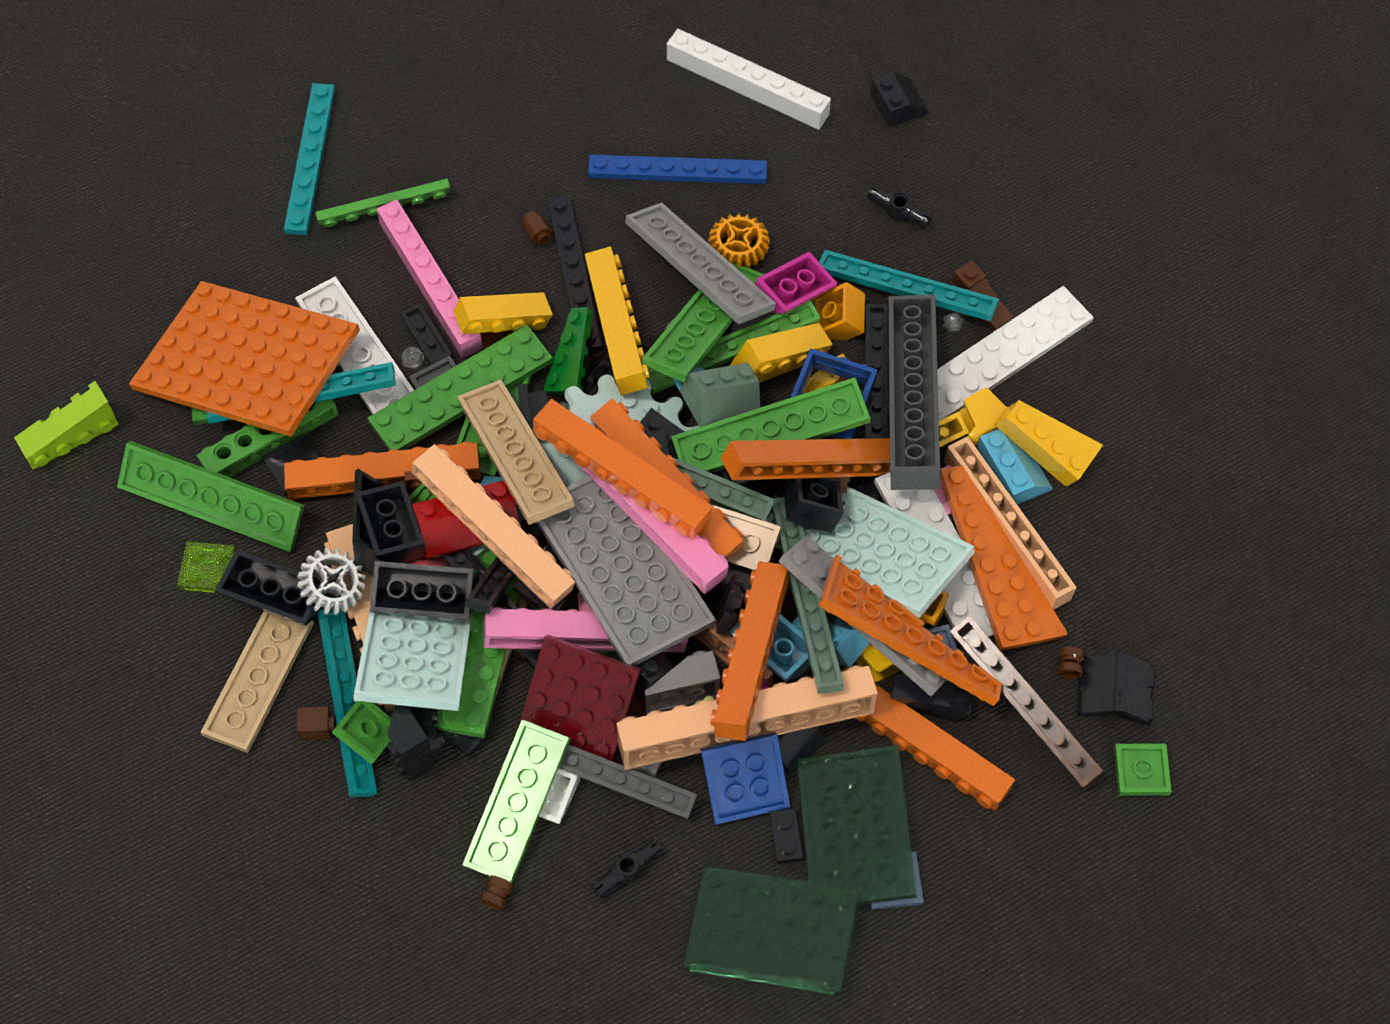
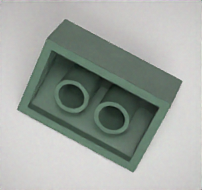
(721, 393)

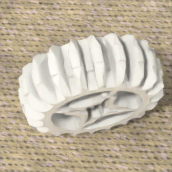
(337, 588)

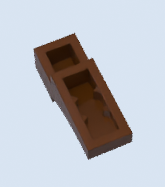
(974, 279)

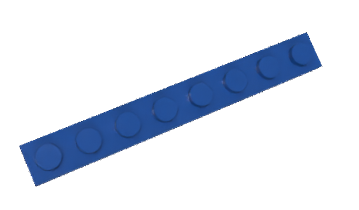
(677, 169)

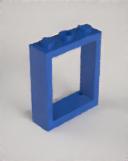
(841, 367)

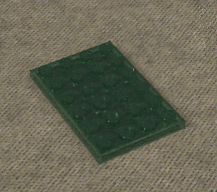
(858, 823)
(772, 930)

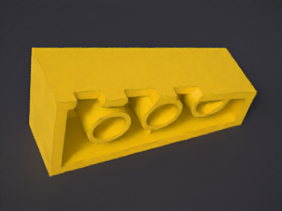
(782, 351)
(1049, 442)

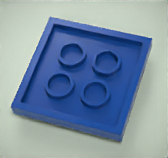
(745, 778)

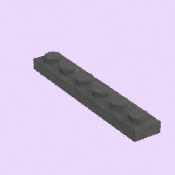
(628, 782)

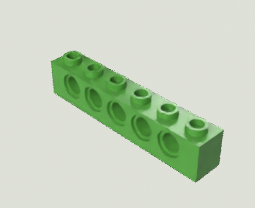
(260, 444)

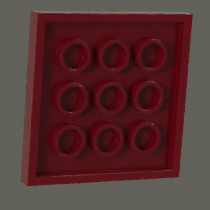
(580, 695)

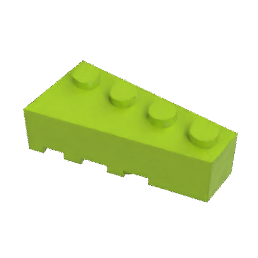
(67, 427)

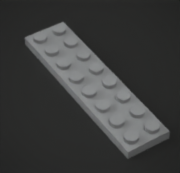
(700, 263)
(811, 567)

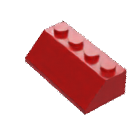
(445, 532)

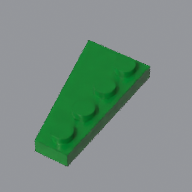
(568, 361)

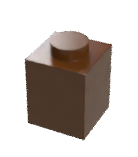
(315, 723)

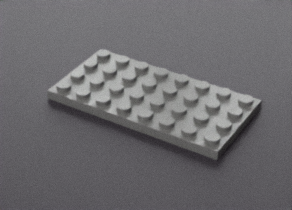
(624, 576)

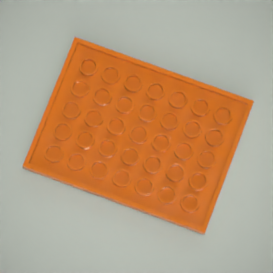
(245, 358)

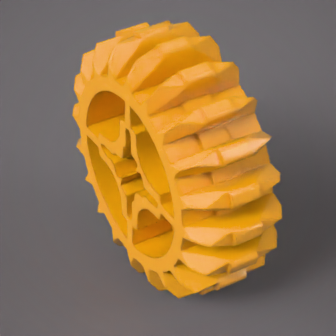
(740, 234)

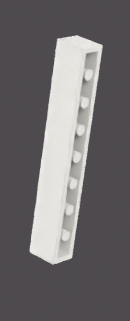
(748, 79)

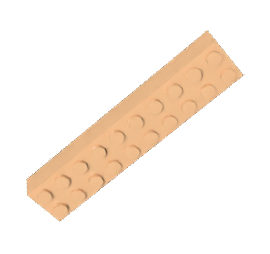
(778, 709)

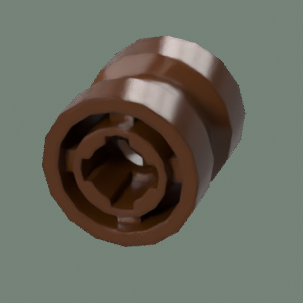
(1070, 663)
(496, 893)

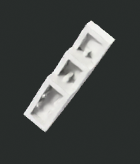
(559, 796)

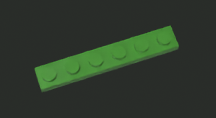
(352, 211)

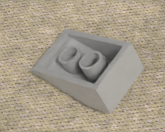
(685, 683)

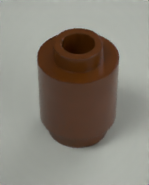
(536, 228)

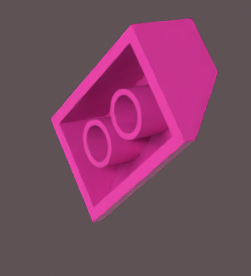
(795, 283)

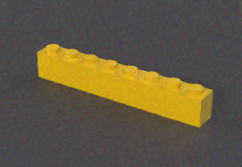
(616, 321)

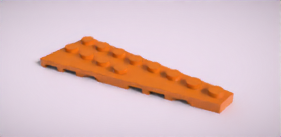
(1007, 589)
(894, 625)

